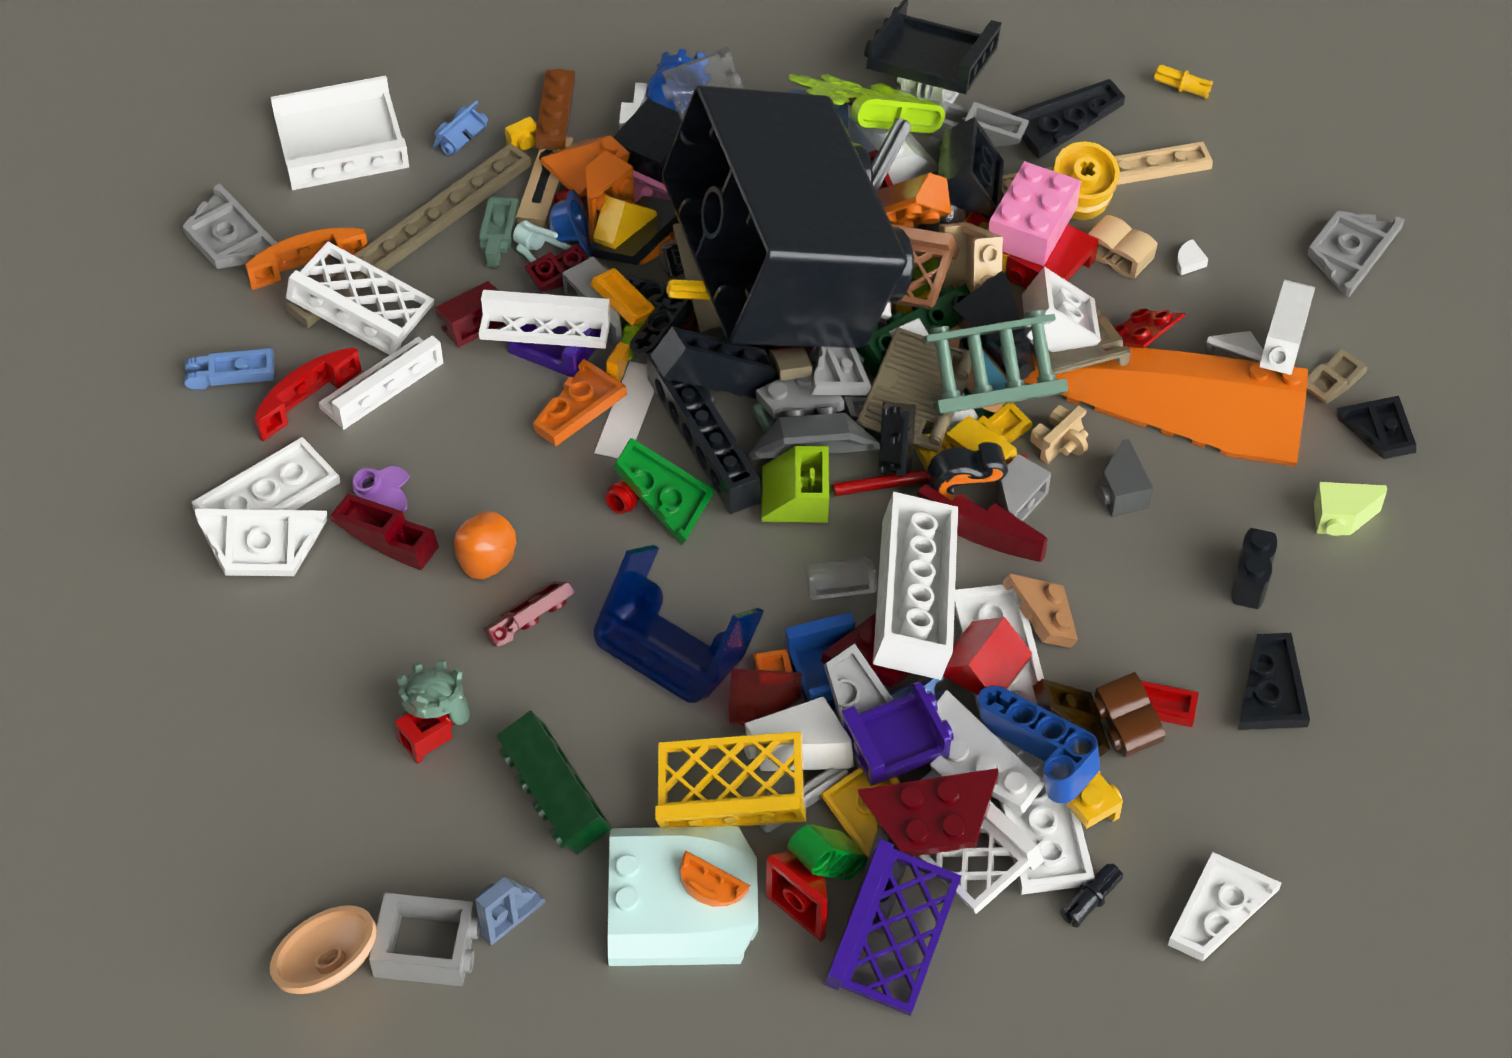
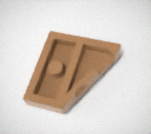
(1046, 608)

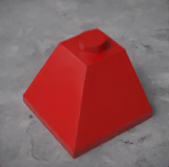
(797, 892)

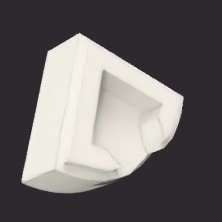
(1190, 258)

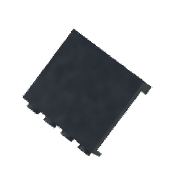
(930, 51)

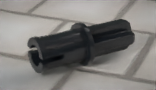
(1092, 895)

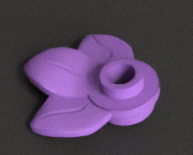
(385, 487)

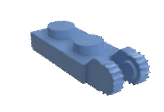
(229, 368)

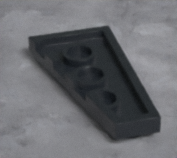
(1068, 115)

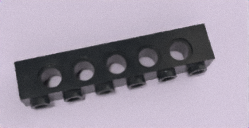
(708, 440)

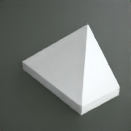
(1235, 345)

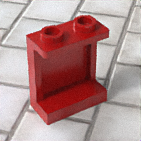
(1069, 254)

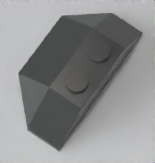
(823, 429)

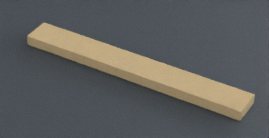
(1153, 163)

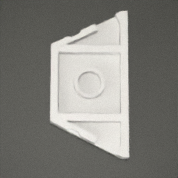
(260, 540)

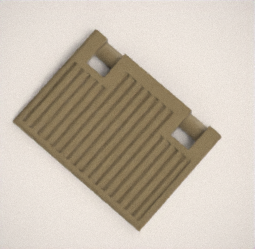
(1082, 357)
(913, 377)

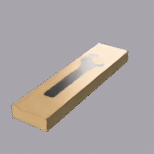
(540, 192)

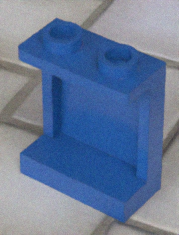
(805, 649)

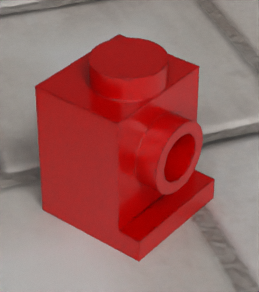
(422, 734)

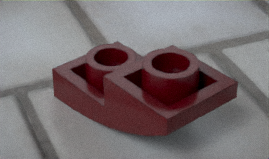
(548, 269)

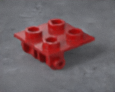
(1146, 326)

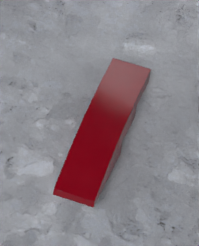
(992, 527)

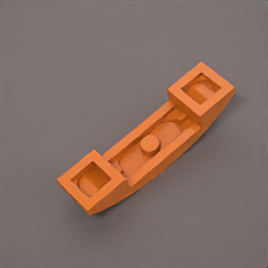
(298, 251)

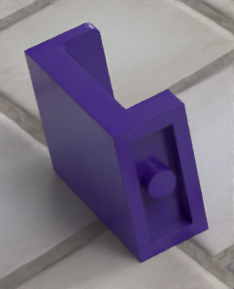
(554, 357)
(898, 735)

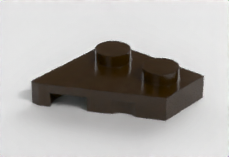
(1072, 705)

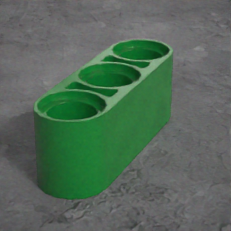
(827, 852)

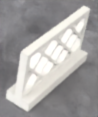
(347, 311)
(1001, 830)

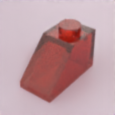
(761, 693)

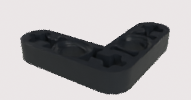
(666, 310)

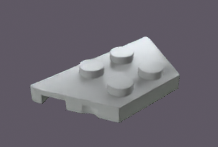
(226, 231)
(1351, 247)

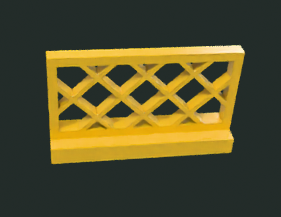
(726, 811)

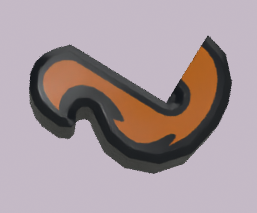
(966, 467)

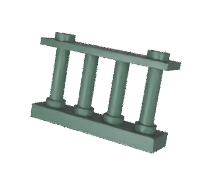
(1015, 387)

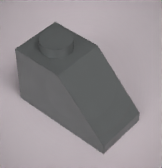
(1125, 483)

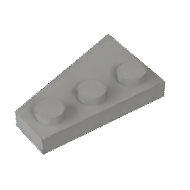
(855, 684)

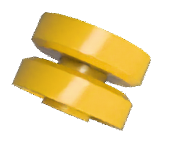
(1097, 173)

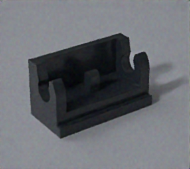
(897, 437)

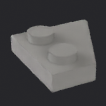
(794, 395)

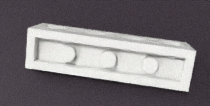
(546, 313)
(382, 381)

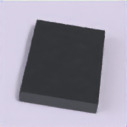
(645, 239)

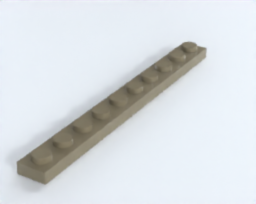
(430, 219)

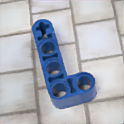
(1067, 749)

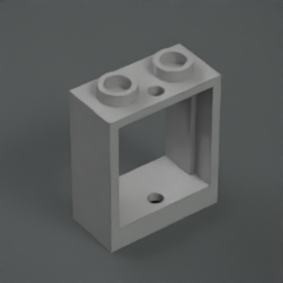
(421, 968)

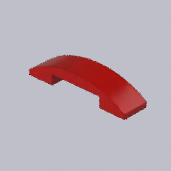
(333, 367)

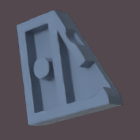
(504, 907)

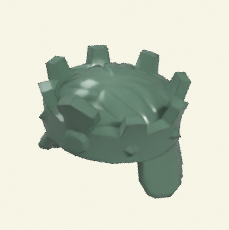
(434, 693)

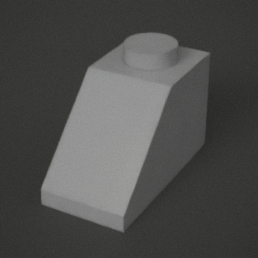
(1023, 487)

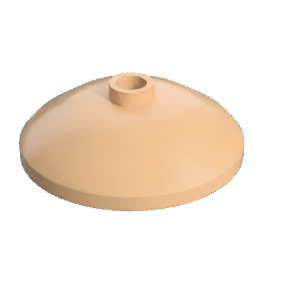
(323, 950)

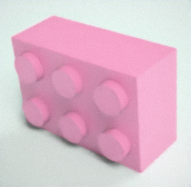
(1035, 212)

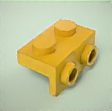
(1097, 802)

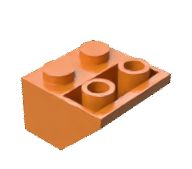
(607, 177)
(916, 200)

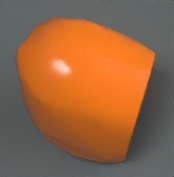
(484, 545)

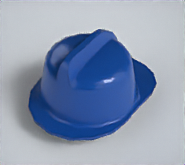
(570, 221)

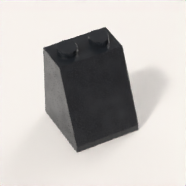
(992, 305)

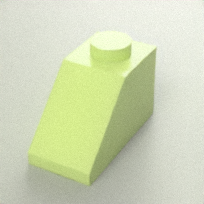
(1346, 506)

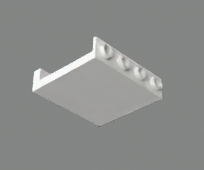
(339, 132)

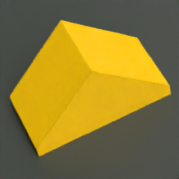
(620, 221)

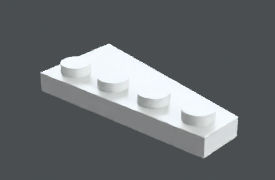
(979, 749)

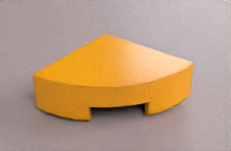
(618, 361)

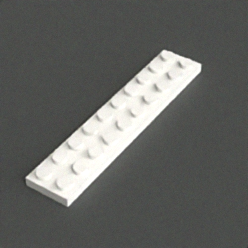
(1047, 823)

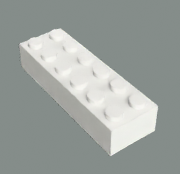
(916, 586)

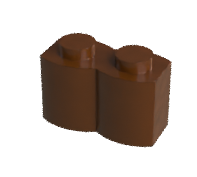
(1128, 714)

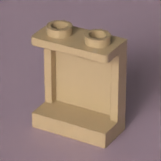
(978, 255)

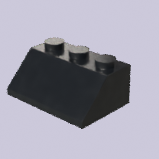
(971, 168)

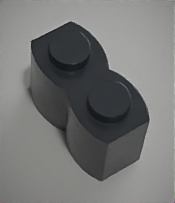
(1254, 568)

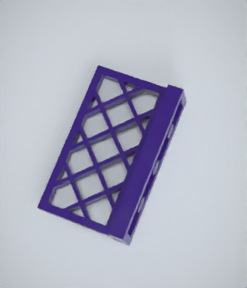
(860, 926)

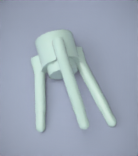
(533, 237)

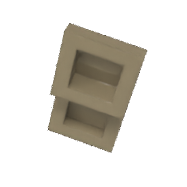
(791, 362)
(1335, 377)

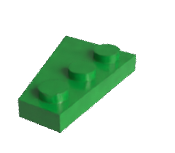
(664, 488)

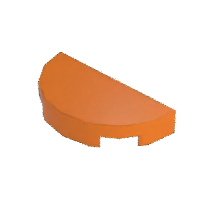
(709, 883)

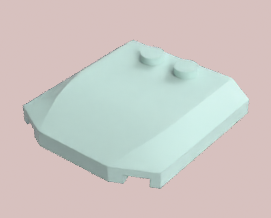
(653, 914)

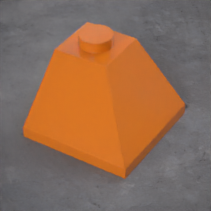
(570, 162)

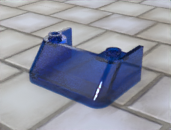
(659, 649)

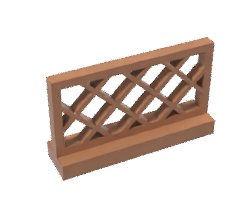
(929, 245)

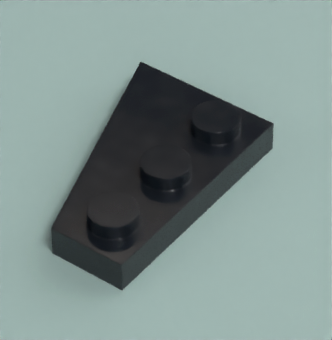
(1274, 686)

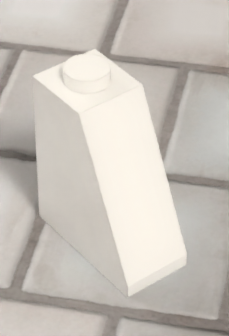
(823, 737)

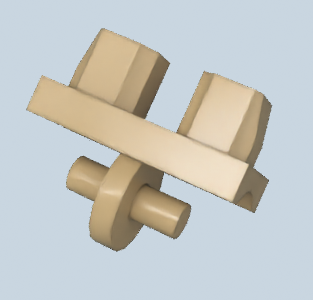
(1066, 436)

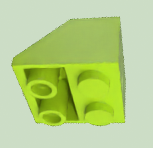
(797, 486)

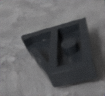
(1381, 426)

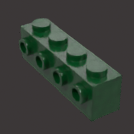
(938, 316)
(553, 783)

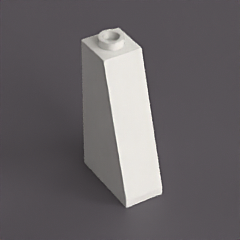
(1287, 327)

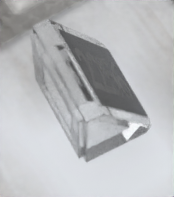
(670, 259)

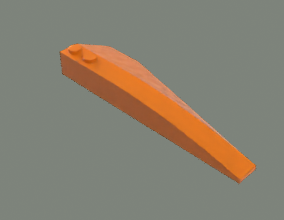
(1199, 397)

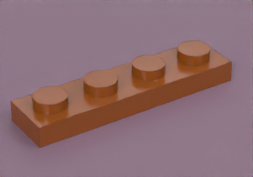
(555, 109)

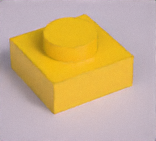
(521, 134)

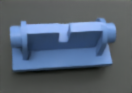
(451, 135)

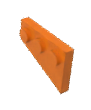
(579, 403)

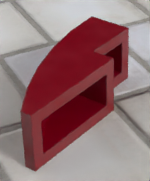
(386, 530)

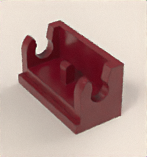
(464, 315)

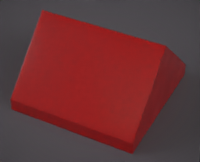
(987, 656)

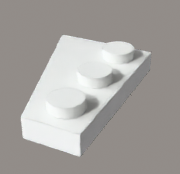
(1219, 905)

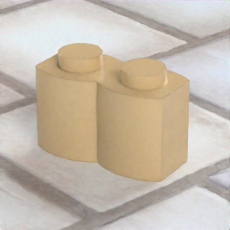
(1122, 247)

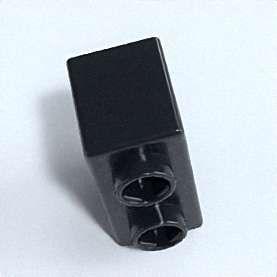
(784, 219)

